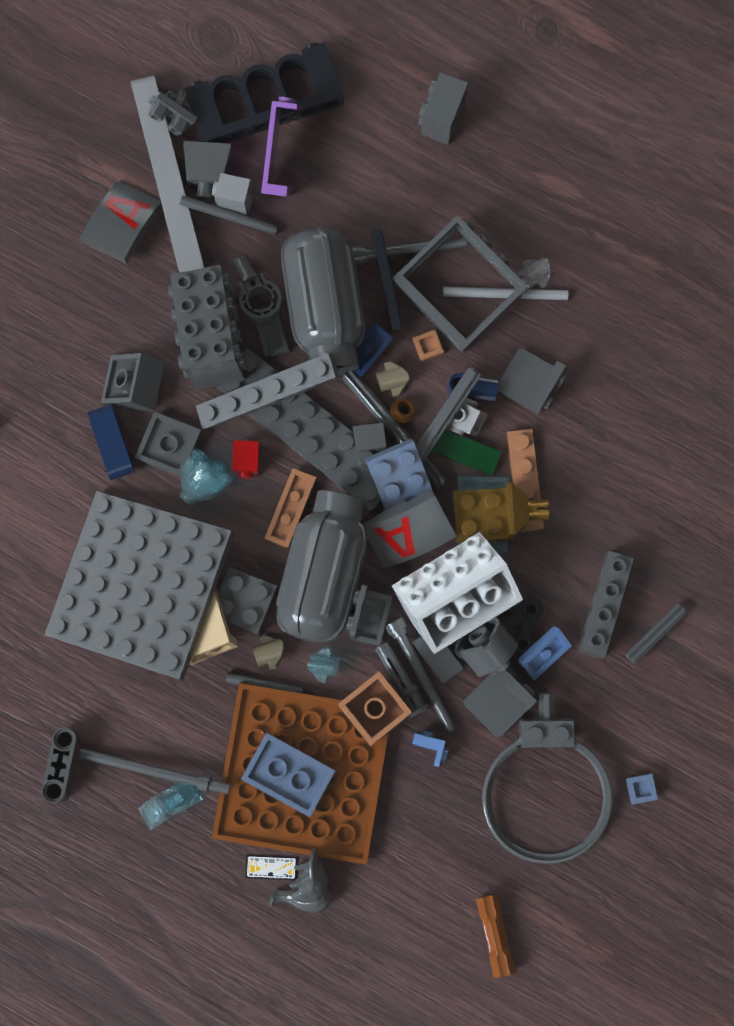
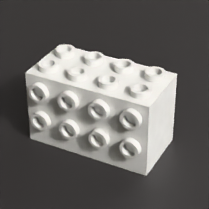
(457, 592)

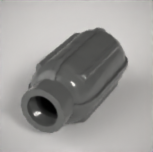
(324, 295)
(323, 569)

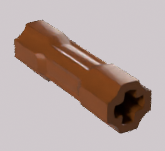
(495, 934)

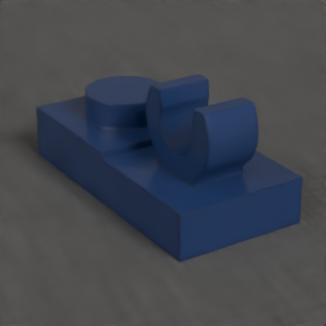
(372, 347)

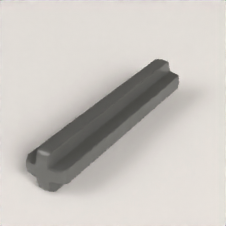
(656, 633)

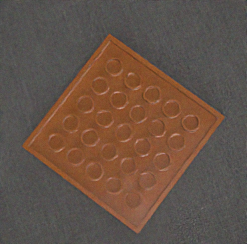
(319, 728)

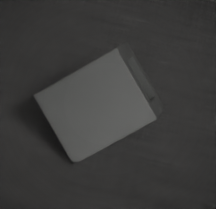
(369, 437)

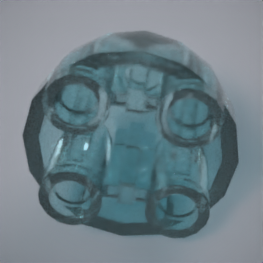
(202, 478)

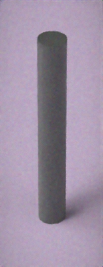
(237, 678)

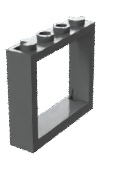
(483, 246)

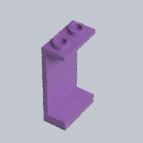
(267, 185)

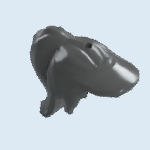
(309, 890)

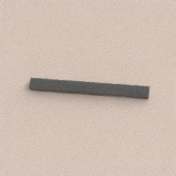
(228, 214)

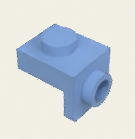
(427, 740)

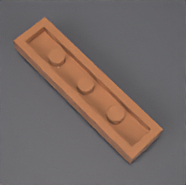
(524, 469)

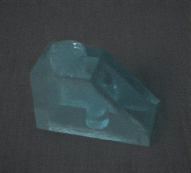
(169, 804)

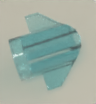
(323, 664)

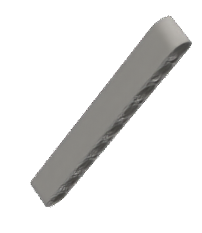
(167, 178)

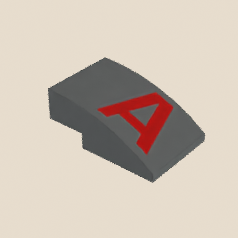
(120, 222)
(408, 529)

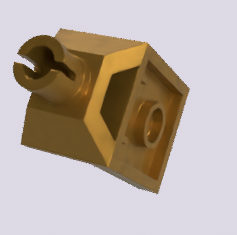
(495, 513)

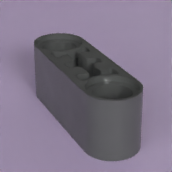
(69, 760)

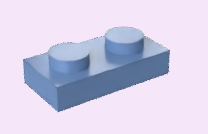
(544, 652)

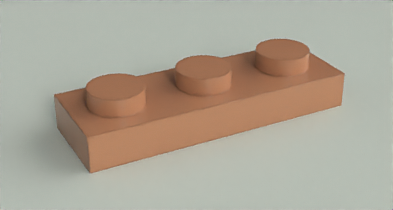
(290, 508)

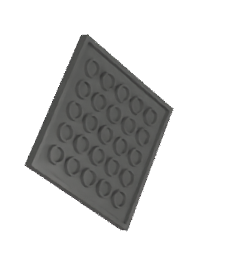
(139, 585)

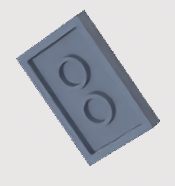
(398, 473)
(288, 775)

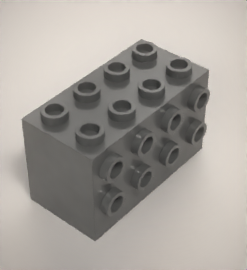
(207, 327)

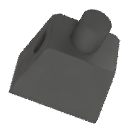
(204, 164)

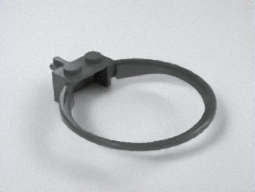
(547, 732)

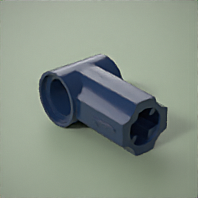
(484, 389)

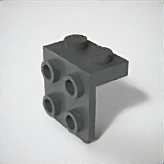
(531, 381)
(370, 616)
(500, 701)

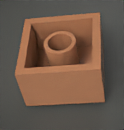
(374, 708)

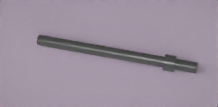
(202, 783)

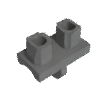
(174, 107)

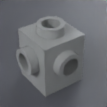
(468, 418)

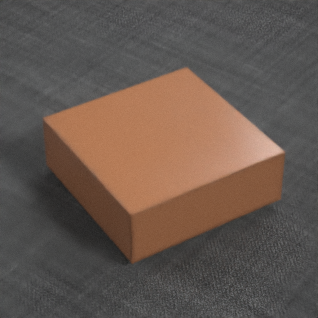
(428, 345)

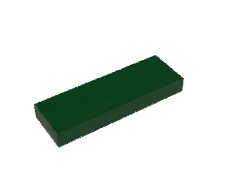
(467, 452)

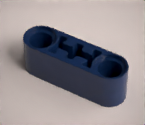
(111, 442)

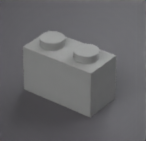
(233, 193)

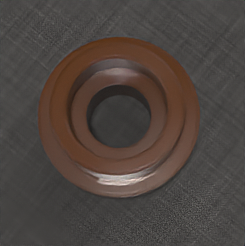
(407, 406)

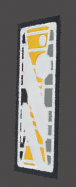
(270, 867)

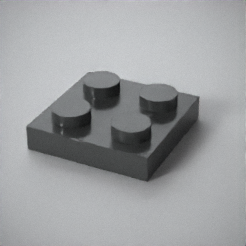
(167, 443)

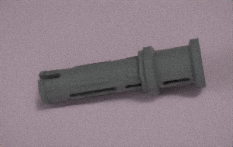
(409, 692)

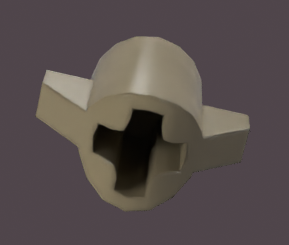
(393, 378)
(269, 652)

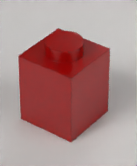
(246, 459)

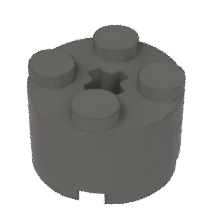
(487, 647)

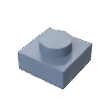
(641, 789)

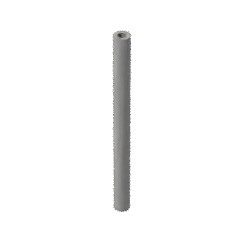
(504, 293)

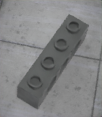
(605, 605)

